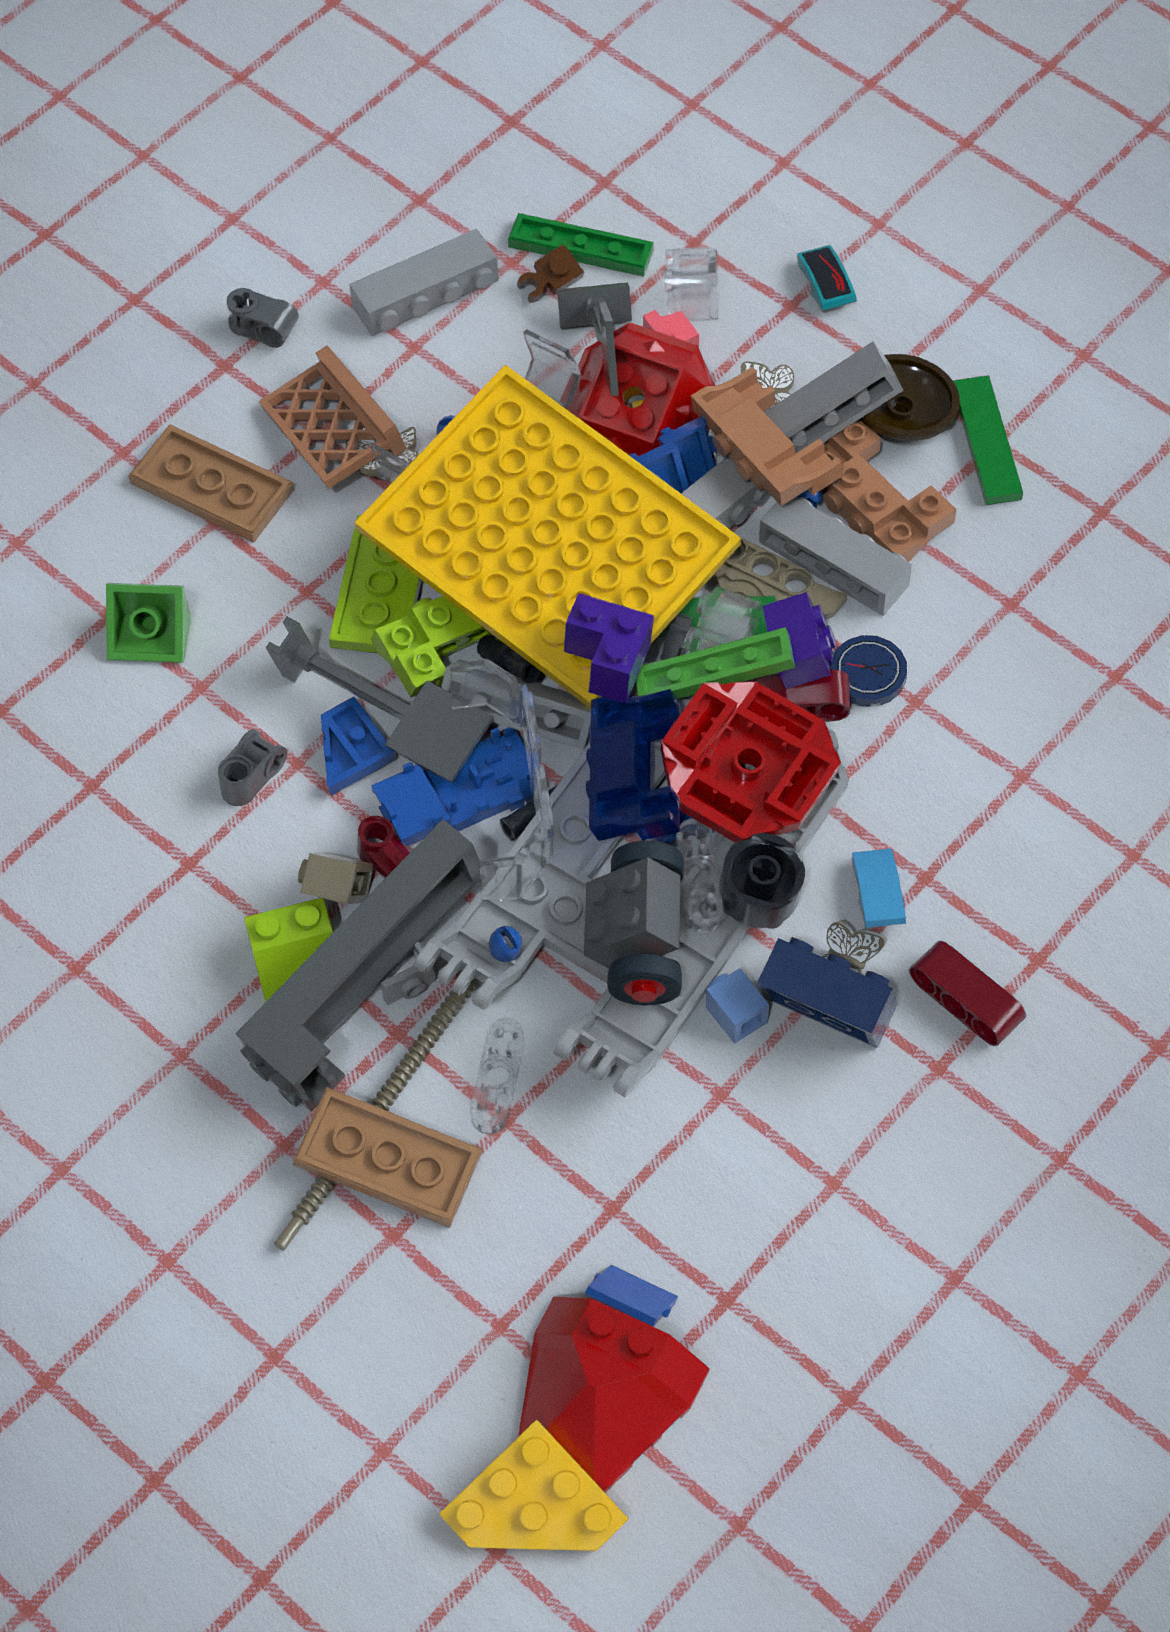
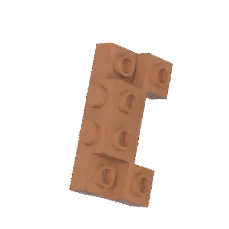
(756, 443)
(876, 506)

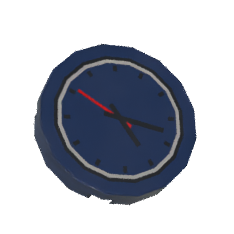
(874, 668)

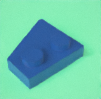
(351, 745)

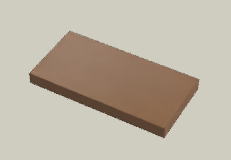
(211, 483)
(387, 1157)

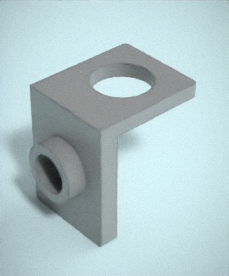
(407, 983)

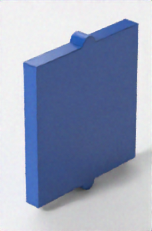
(631, 1295)

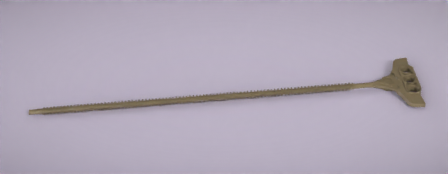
(732, 575)

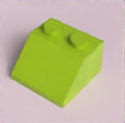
(285, 940)

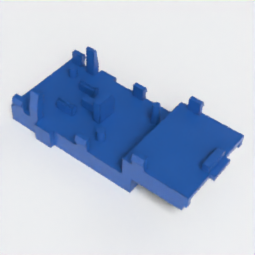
(682, 455)
(487, 784)

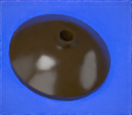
(924, 406)

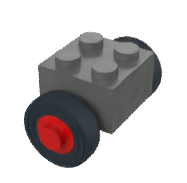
(635, 921)

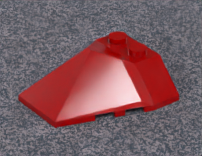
(606, 1384)

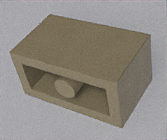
(335, 877)

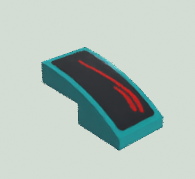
(827, 277)

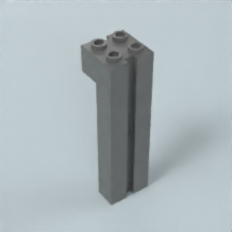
(290, 1028)

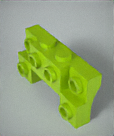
(423, 637)

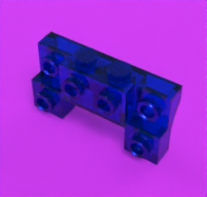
(621, 767)

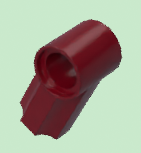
(383, 855)

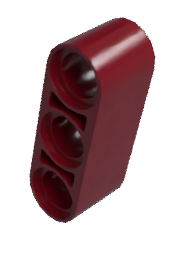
(823, 697)
(967, 993)

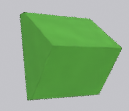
(146, 622)

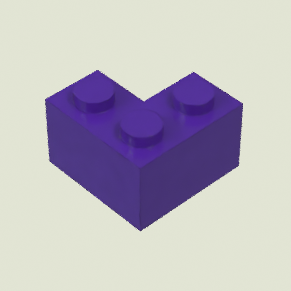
(808, 635)
(614, 641)

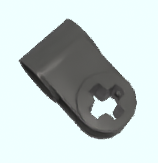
(263, 319)
(253, 763)

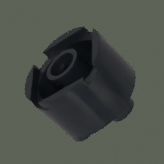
(761, 881)

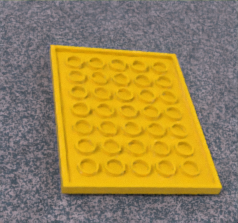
(529, 510)

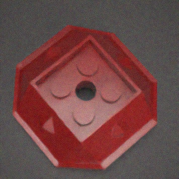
(646, 365)
(753, 727)

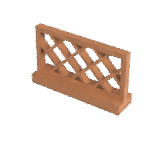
(336, 385)

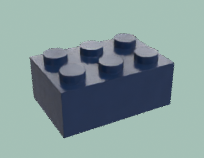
(828, 991)

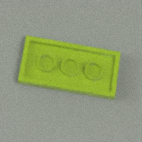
(371, 595)

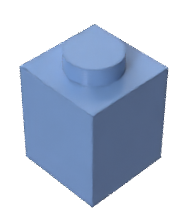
(736, 1005)

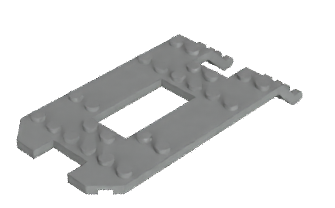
(555, 917)

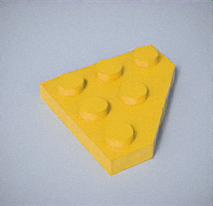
(534, 1501)

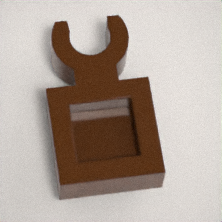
(553, 271)

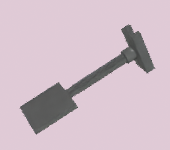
(600, 308)
(428, 728)

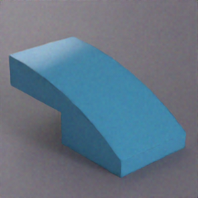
(878, 888)

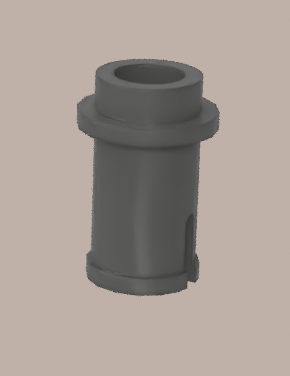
(675, 636)

